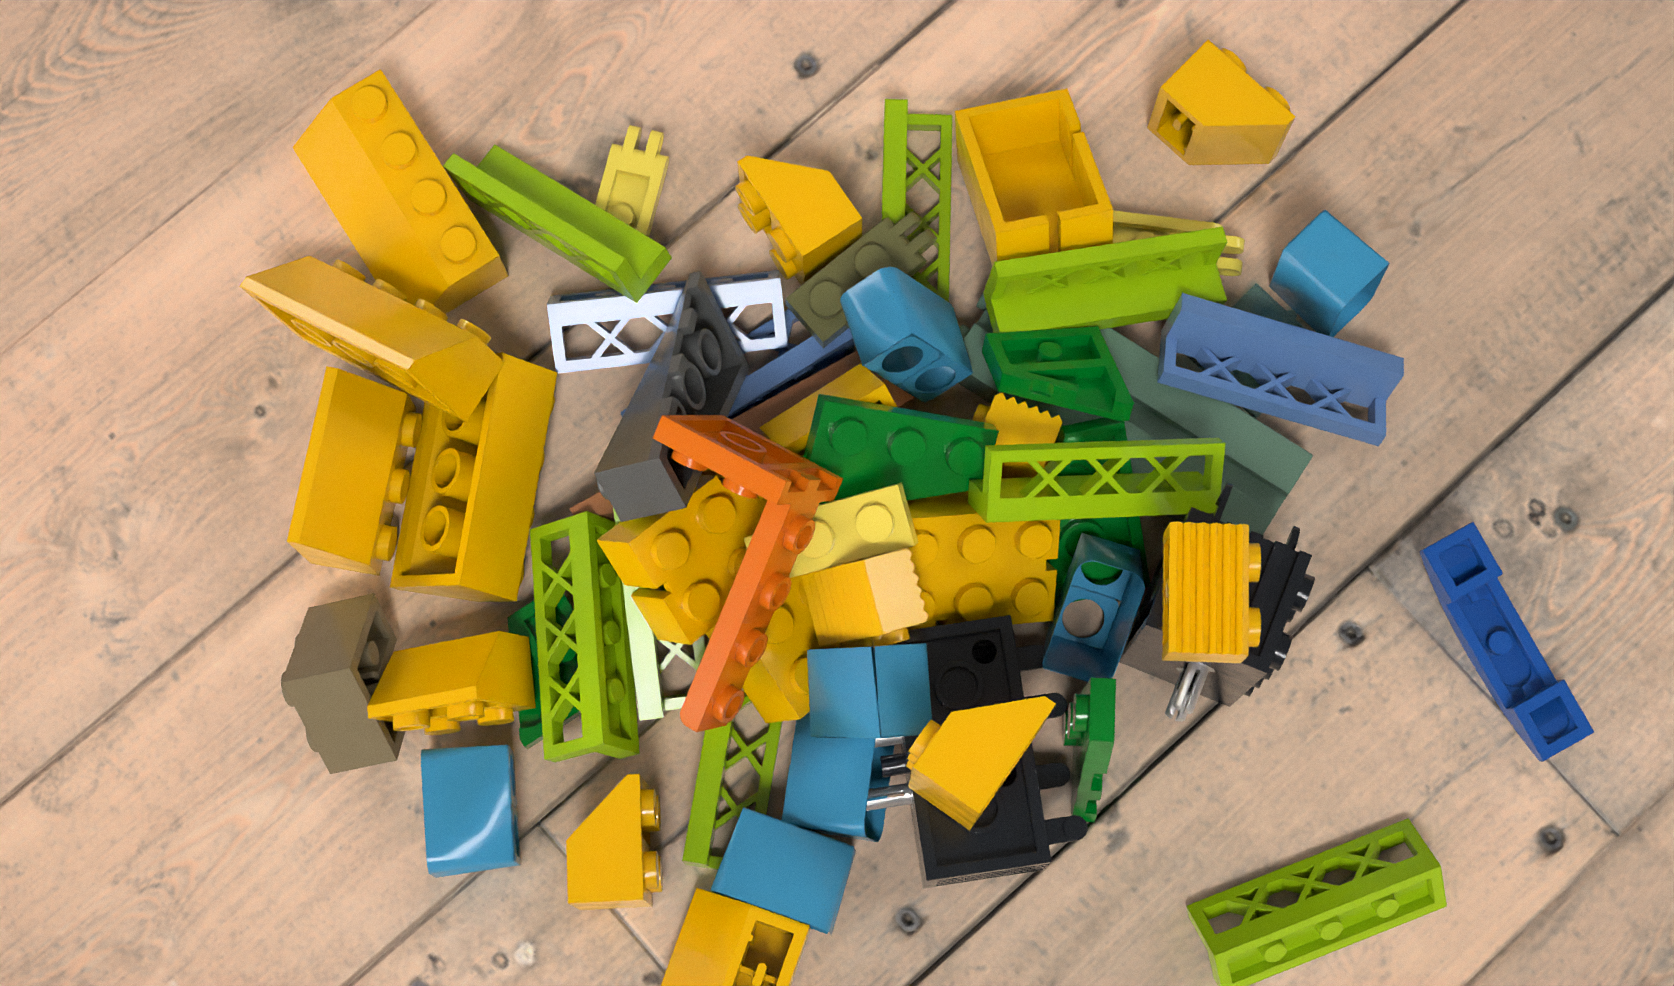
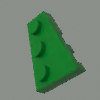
(894, 445)
(1115, 529)
(1091, 732)

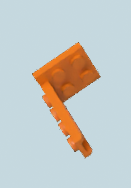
(793, 492)

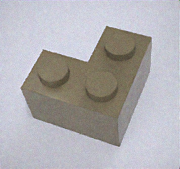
(333, 679)

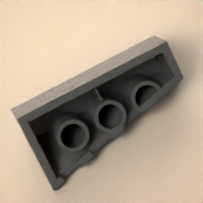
(690, 374)

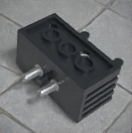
(1278, 595)
(973, 668)

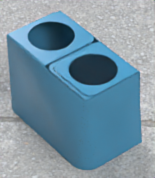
(1327, 274)
(906, 333)
(1100, 653)
(869, 691)
(832, 784)
(469, 809)
(785, 870)

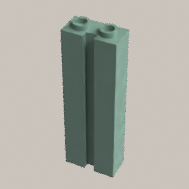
(1256, 458)

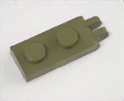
(885, 245)

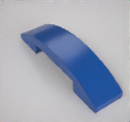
(1500, 644)

